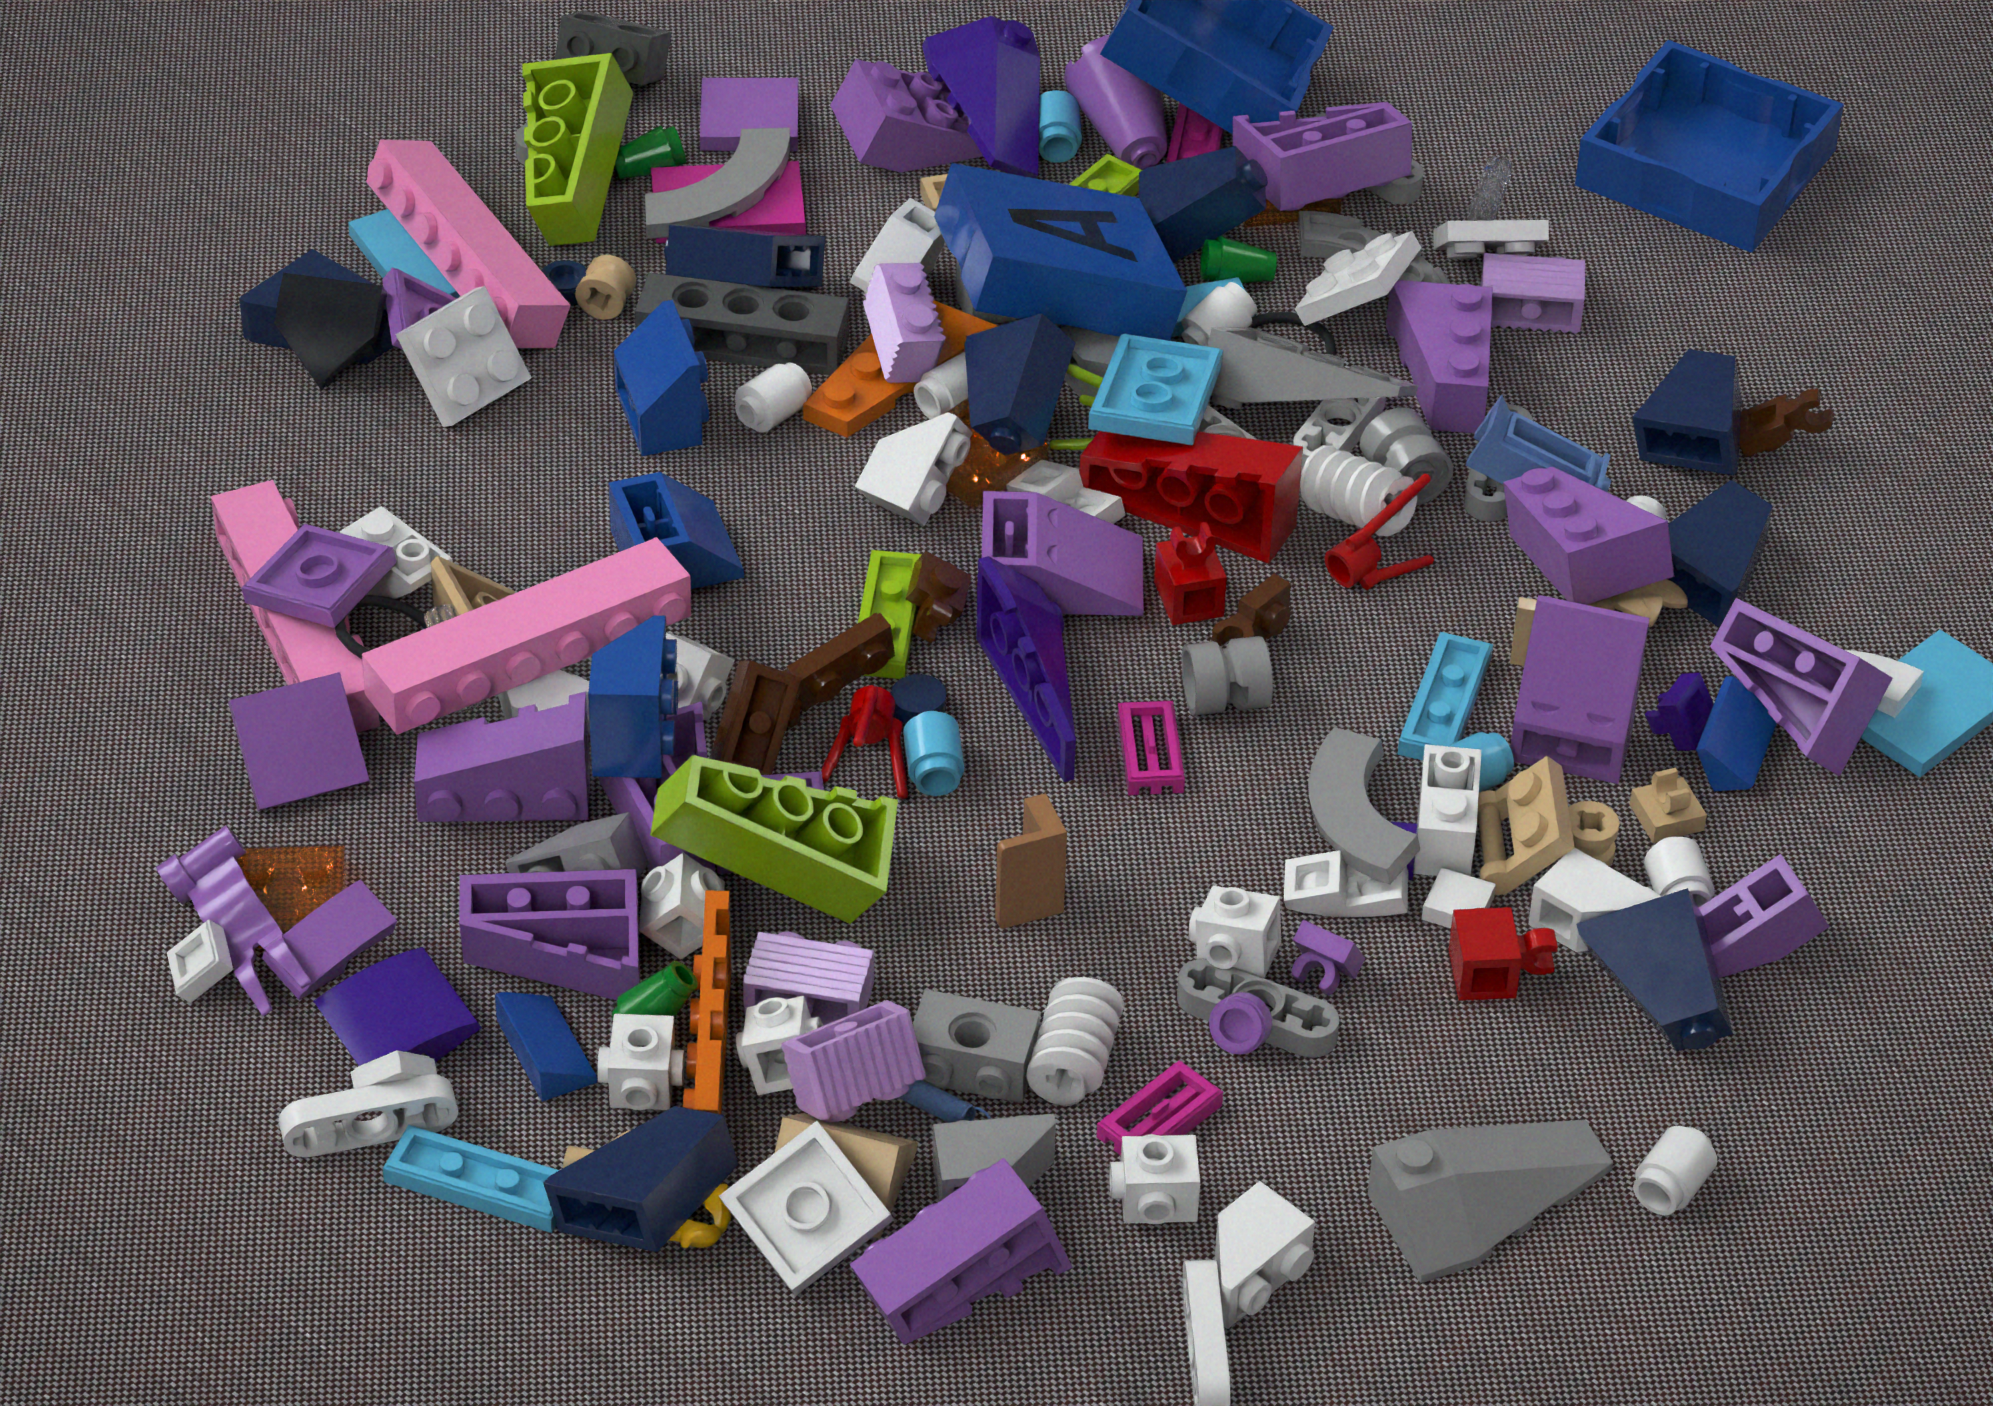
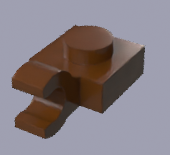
(1774, 421)
(939, 592)
(1259, 613)

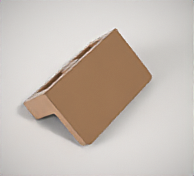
(1032, 867)

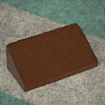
(755, 716)

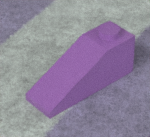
(1760, 918)

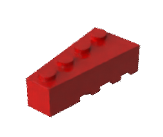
(1232, 483)

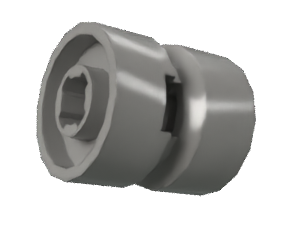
(1406, 444)
(1227, 675)

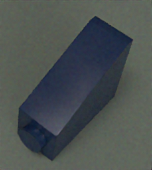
(1201, 197)
(745, 256)
(260, 303)
(1016, 381)
(1693, 415)
(1719, 548)
(1664, 966)
(645, 1180)

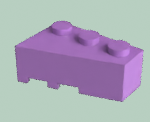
(1329, 153)
(1446, 348)
(1586, 537)
(1803, 681)
(507, 768)
(640, 794)
(555, 927)
(959, 1252)

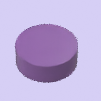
(1240, 1023)

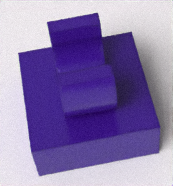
(1682, 711)

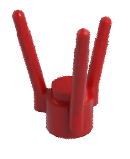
(1358, 555)
(870, 722)

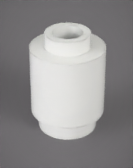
(1221, 308)
(942, 387)
(772, 396)
(1679, 865)
(1674, 1170)

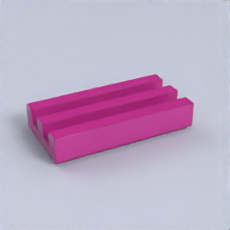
(1153, 777)
(1170, 1116)

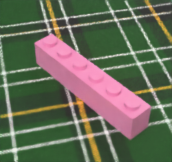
(466, 239)
(250, 530)
(523, 635)

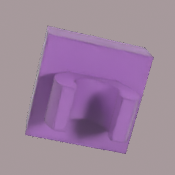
(1327, 951)

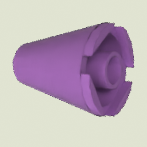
(1119, 106)

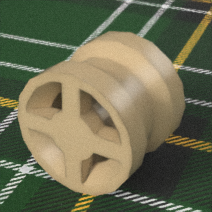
(605, 287)
(1594, 829)

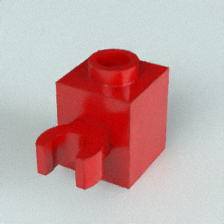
(1190, 577)
(1489, 953)

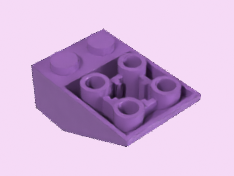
(901, 119)
(1069, 553)
(1579, 688)

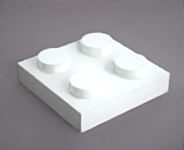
(1471, 238)
(1357, 276)
(463, 356)
(806, 1208)

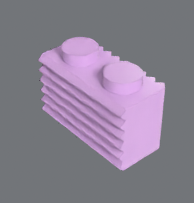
(1535, 291)
(903, 321)
(829, 975)
(854, 1062)

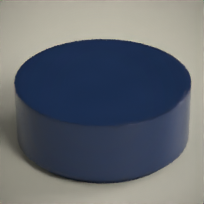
(565, 277)
(916, 695)

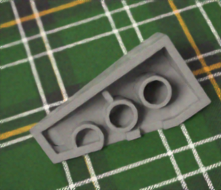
(1274, 368)
(1471, 1187)

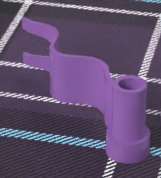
(223, 895)

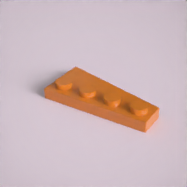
(858, 389)
(711, 1012)

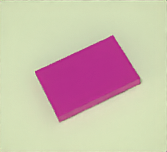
(777, 212)

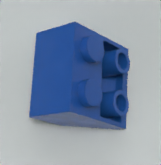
(661, 382)
(680, 519)
(632, 701)

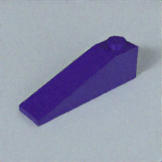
(996, 84)
(1026, 648)

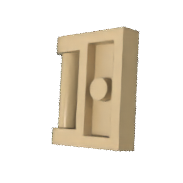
(1537, 820)

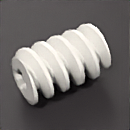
(1353, 489)
(1074, 1040)

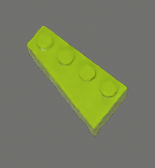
(572, 142)
(781, 833)

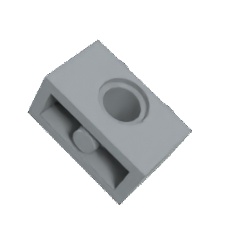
(975, 1044)

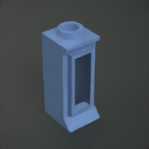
(1516, 444)

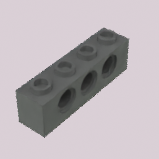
(754, 321)

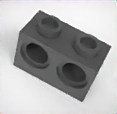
(636, 47)

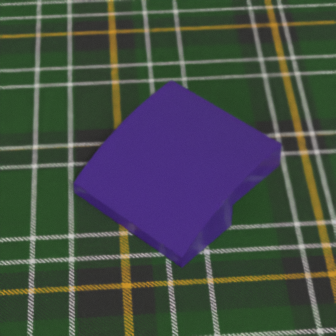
(398, 1007)

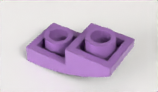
(333, 936)

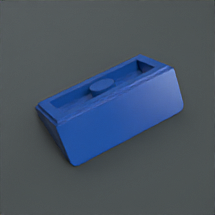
(1735, 738)
(543, 1044)

